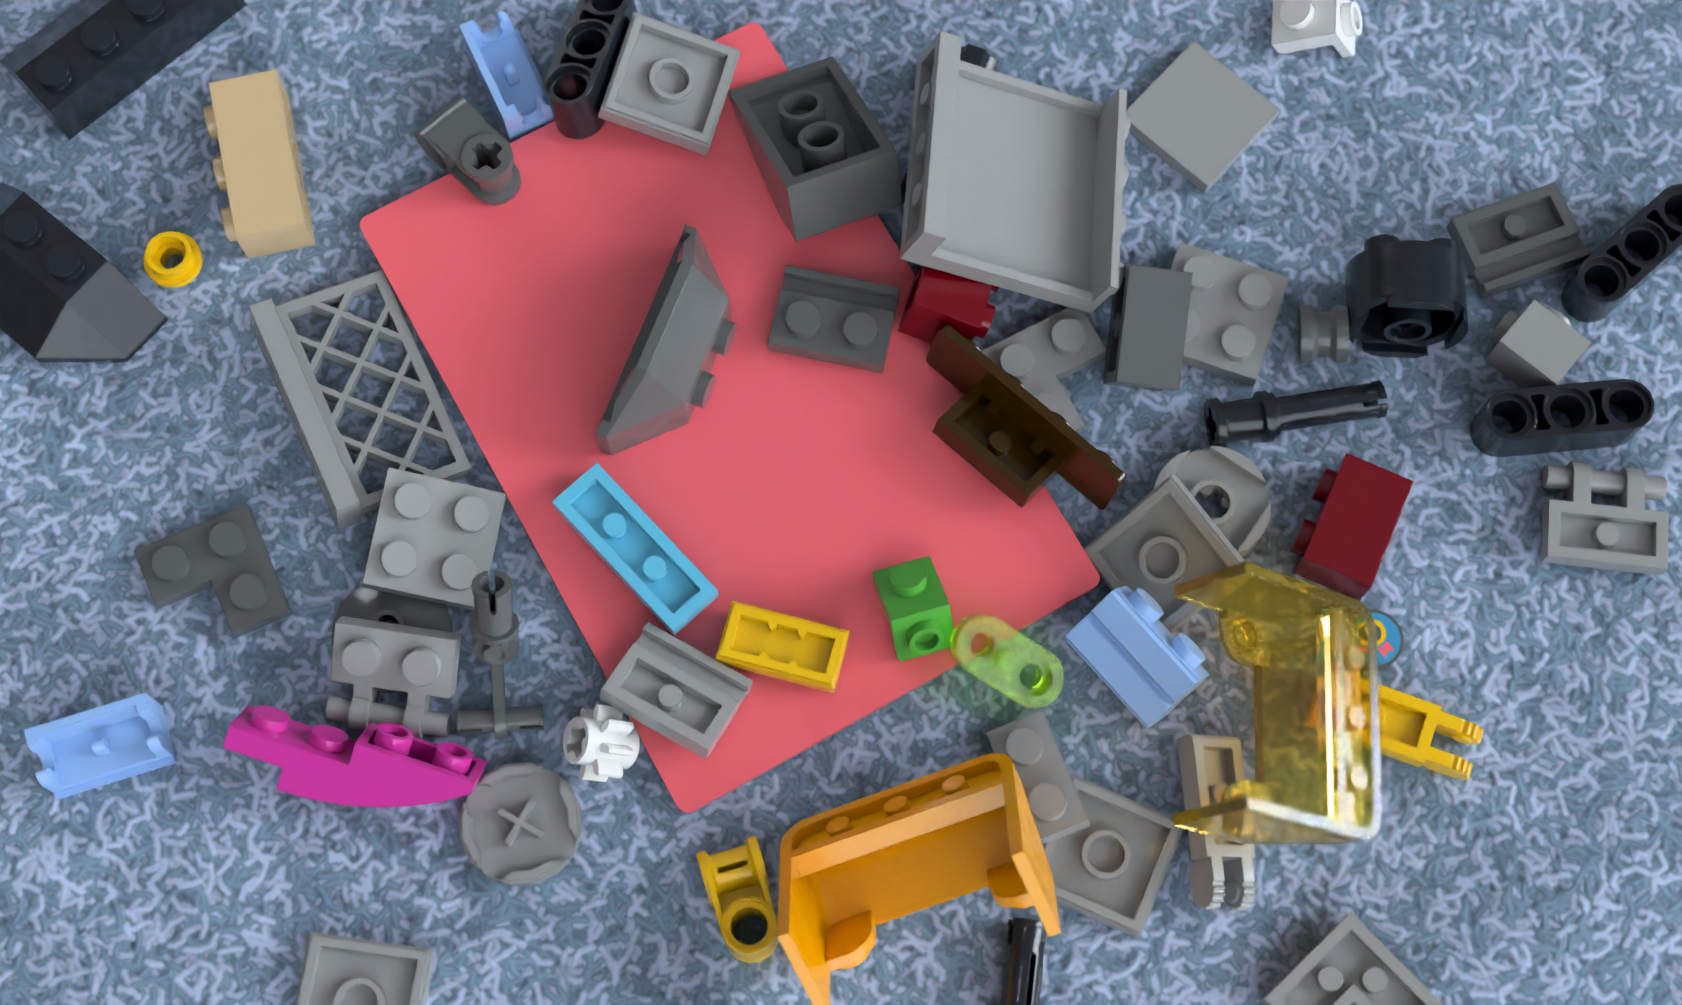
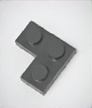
(220, 554)

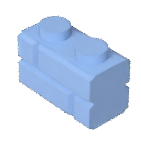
(1138, 654)

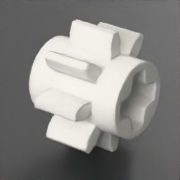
(601, 743)

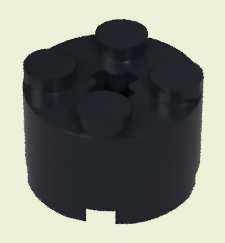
(1406, 296)

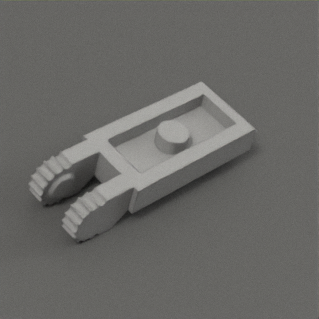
(1206, 770)

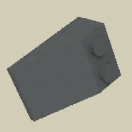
(818, 148)

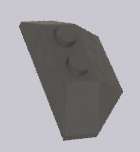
(672, 352)

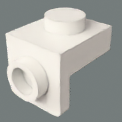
(1315, 24)

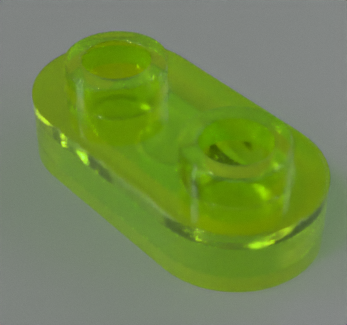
(1005, 658)

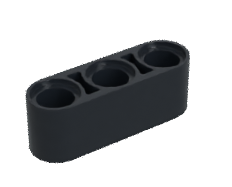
(586, 64)
(1618, 272)
(1584, 405)

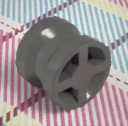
(1323, 333)

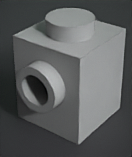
(1535, 346)

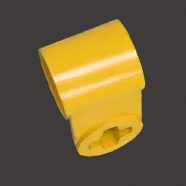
(739, 889)

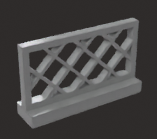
(307, 398)

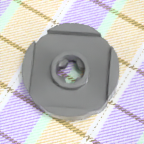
(1235, 481)

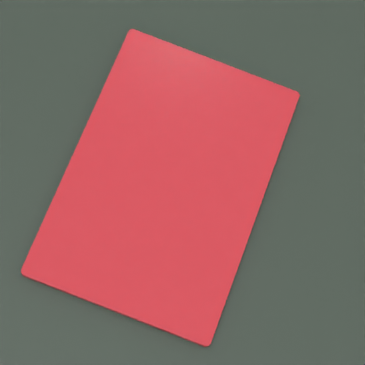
(774, 488)

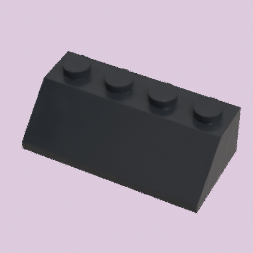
(107, 51)

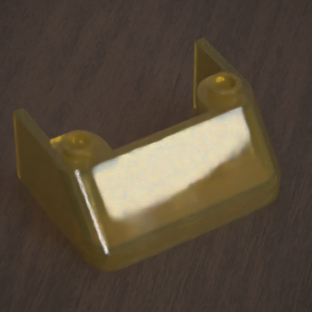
(1311, 710)

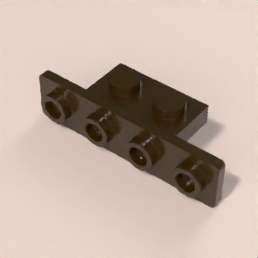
(1011, 432)

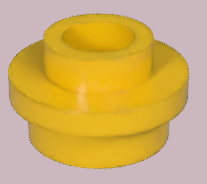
(166, 245)

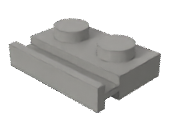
(676, 690)

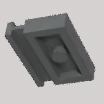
(1518, 240)
(834, 319)

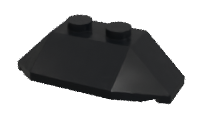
(62, 294)

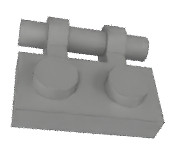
(1604, 535)
(393, 659)

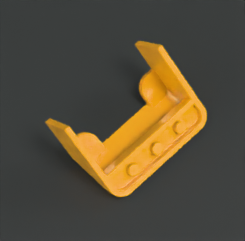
(903, 855)

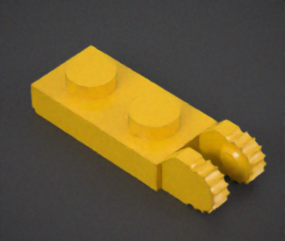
(1408, 730)

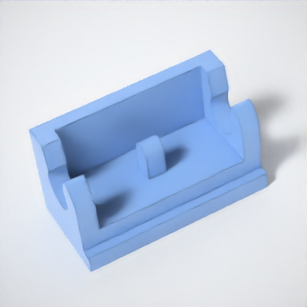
(508, 76)
(101, 745)

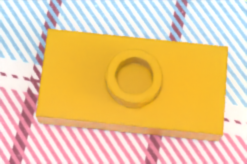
(783, 646)

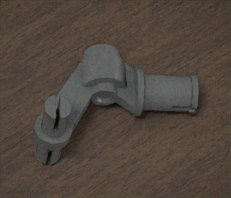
(496, 643)

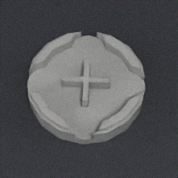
(520, 824)

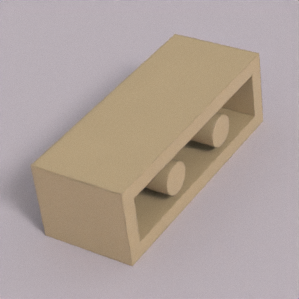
(259, 164)

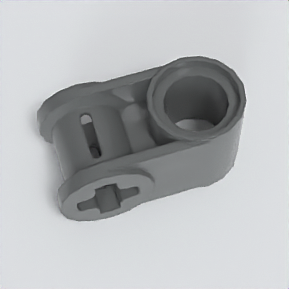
(470, 151)

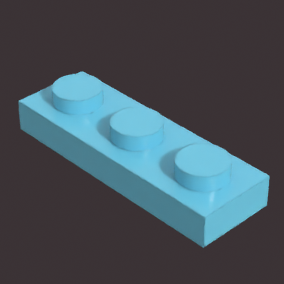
(635, 549)

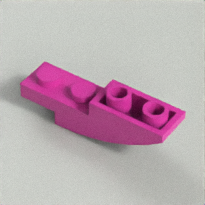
(375, 771)

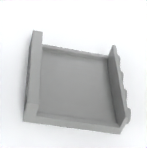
(1014, 181)

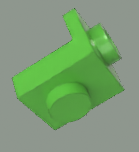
(914, 608)

